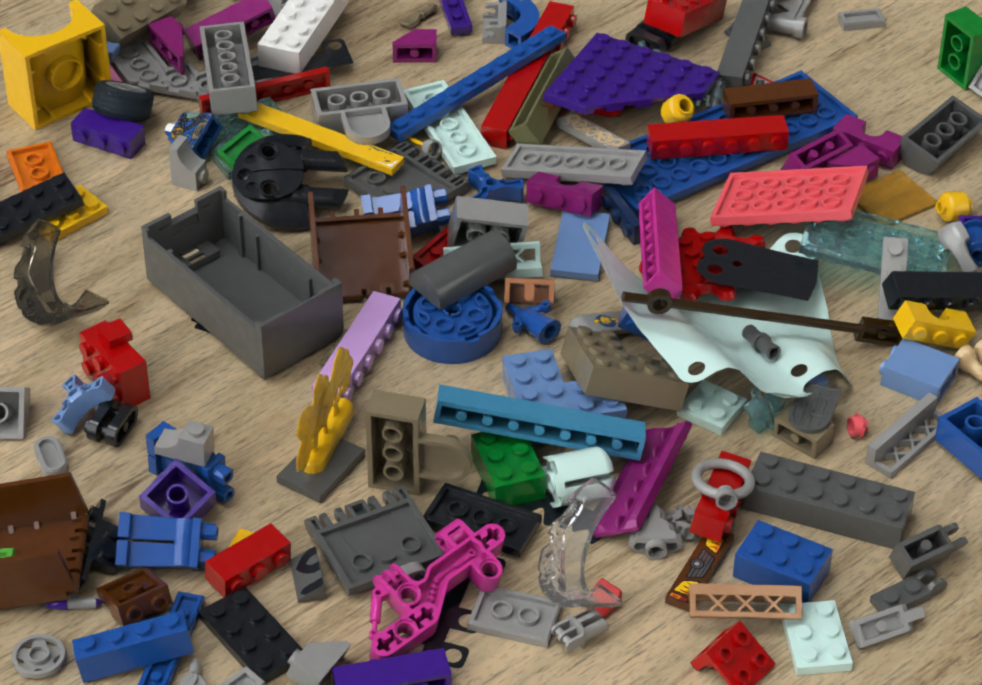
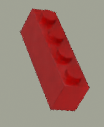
(709, 519)

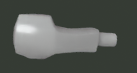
(954, 239)

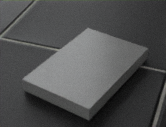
(514, 616)

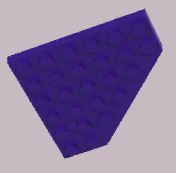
(620, 74)

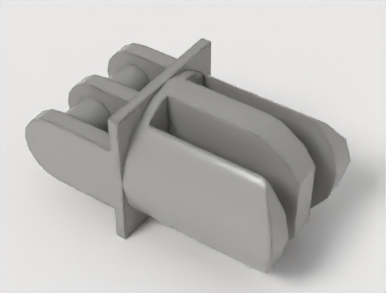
(579, 629)

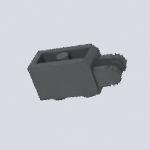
(925, 549)

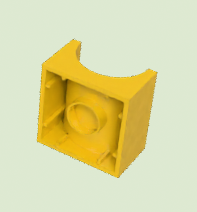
(56, 71)

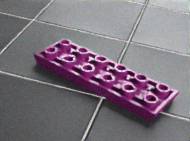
(642, 481)

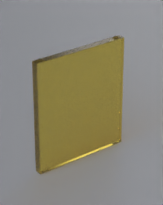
(895, 197)

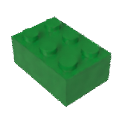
(961, 46)
(508, 468)

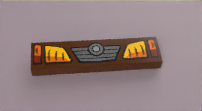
(698, 569)

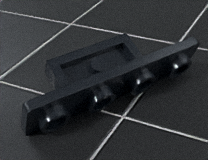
(100, 543)

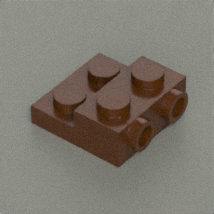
(135, 596)

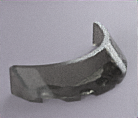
(35, 282)

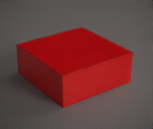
(115, 333)

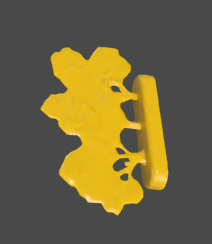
(327, 419)

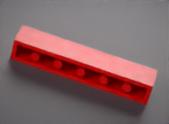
(717, 137)

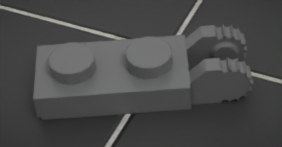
(910, 591)

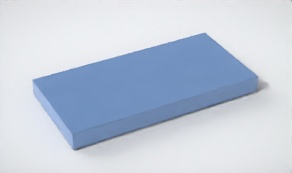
(573, 251)

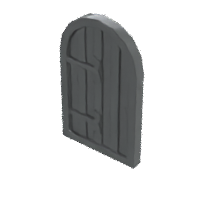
(815, 411)

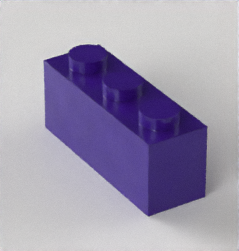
(108, 133)

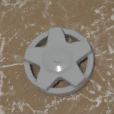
(39, 658)

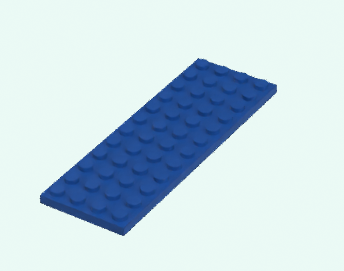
(688, 175)

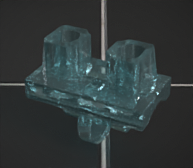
(762, 410)

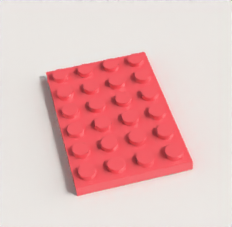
(790, 196)

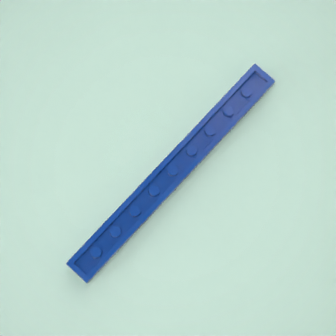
(476, 83)

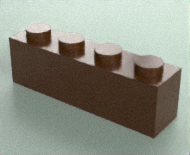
(771, 99)

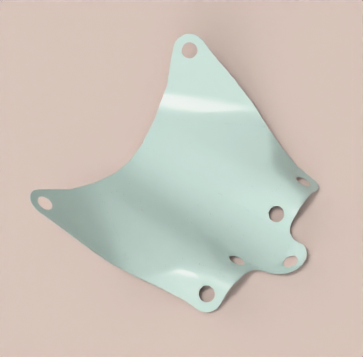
(718, 340)

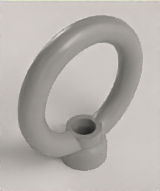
(723, 502)

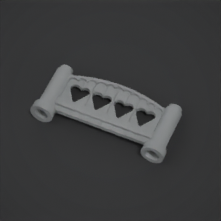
(792, 19)

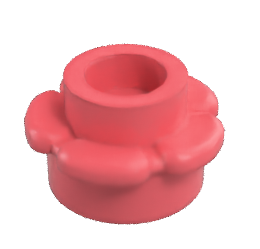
(857, 425)

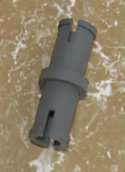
(761, 342)

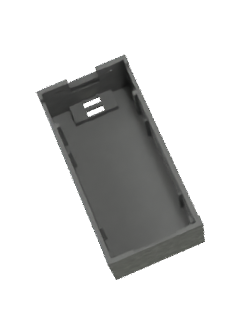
(248, 286)

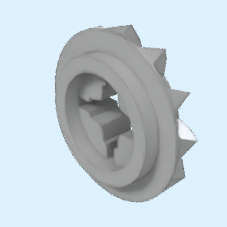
(681, 527)

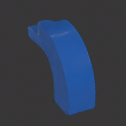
(525, 18)

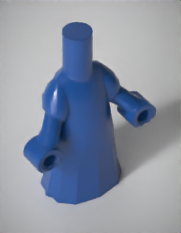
(535, 323)

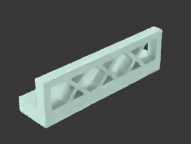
(525, 268)

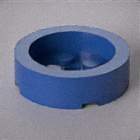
(453, 338)

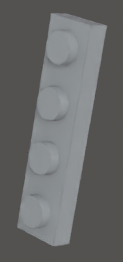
(893, 259)

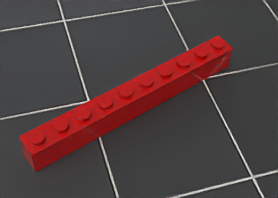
(519, 84)

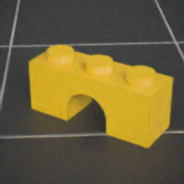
(949, 330)

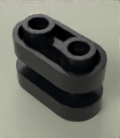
(653, 37)
(111, 422)

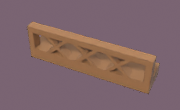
(745, 594)

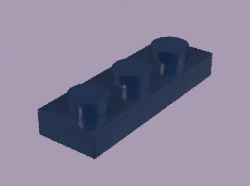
(621, 213)

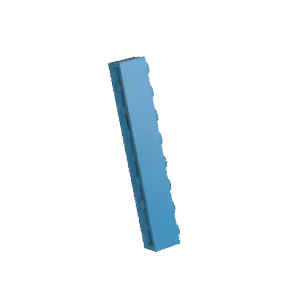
(539, 422)

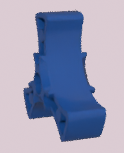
(493, 188)

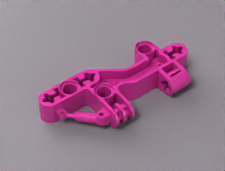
(464, 557)

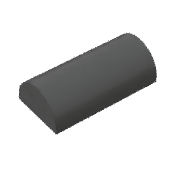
(940, 135)
(465, 269)

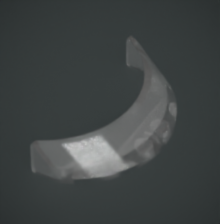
(564, 556)

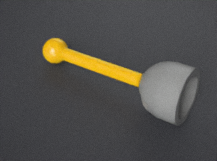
(430, 147)

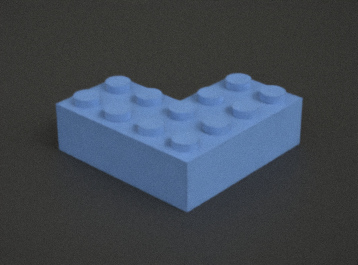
(538, 379)

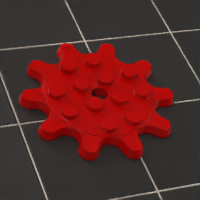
(690, 251)

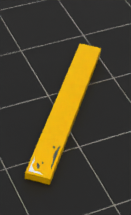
(325, 138)

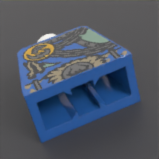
(200, 129)

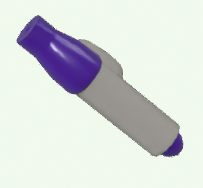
(74, 603)

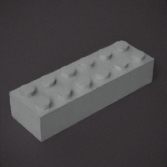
(228, 69)

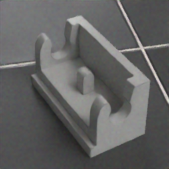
(495, 23)

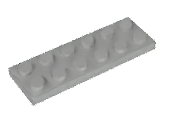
(575, 163)

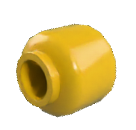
(677, 109)
(952, 205)

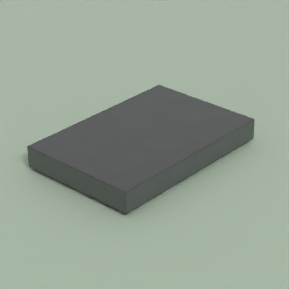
(319, 485)

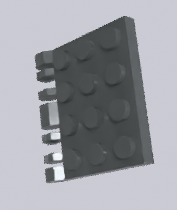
(413, 174)
(374, 540)

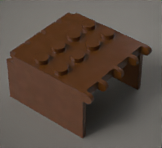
(364, 250)
(49, 532)

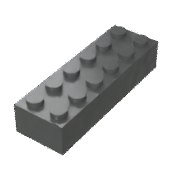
(830, 500)

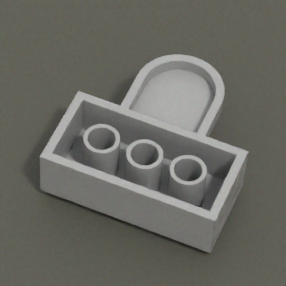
(360, 109)

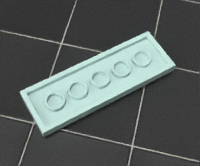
(460, 139)

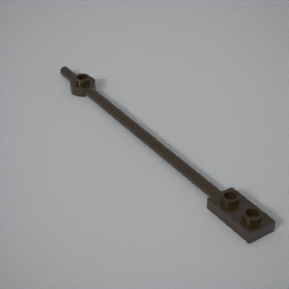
(868, 330)

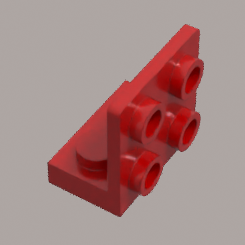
(735, 656)

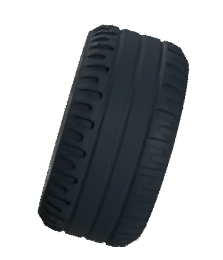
(122, 100)

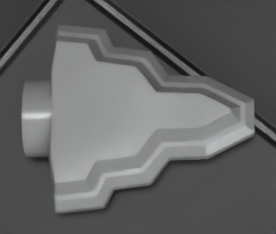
(656, 536)

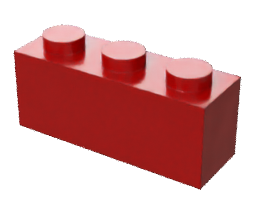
(248, 560)

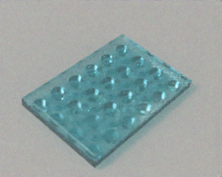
(860, 242)

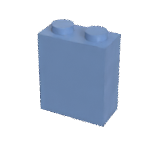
(918, 370)

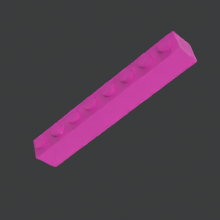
(659, 244)

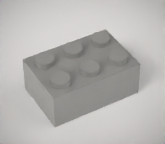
(478, 216)

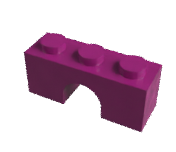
(884, 146)
(547, 191)

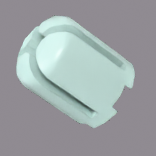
(572, 469)

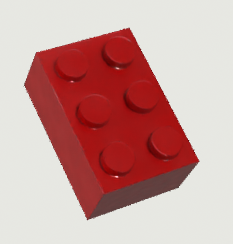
(119, 366)

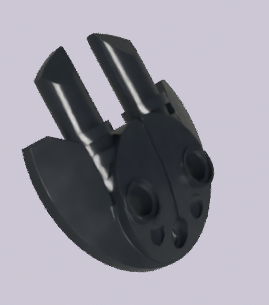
(270, 181)

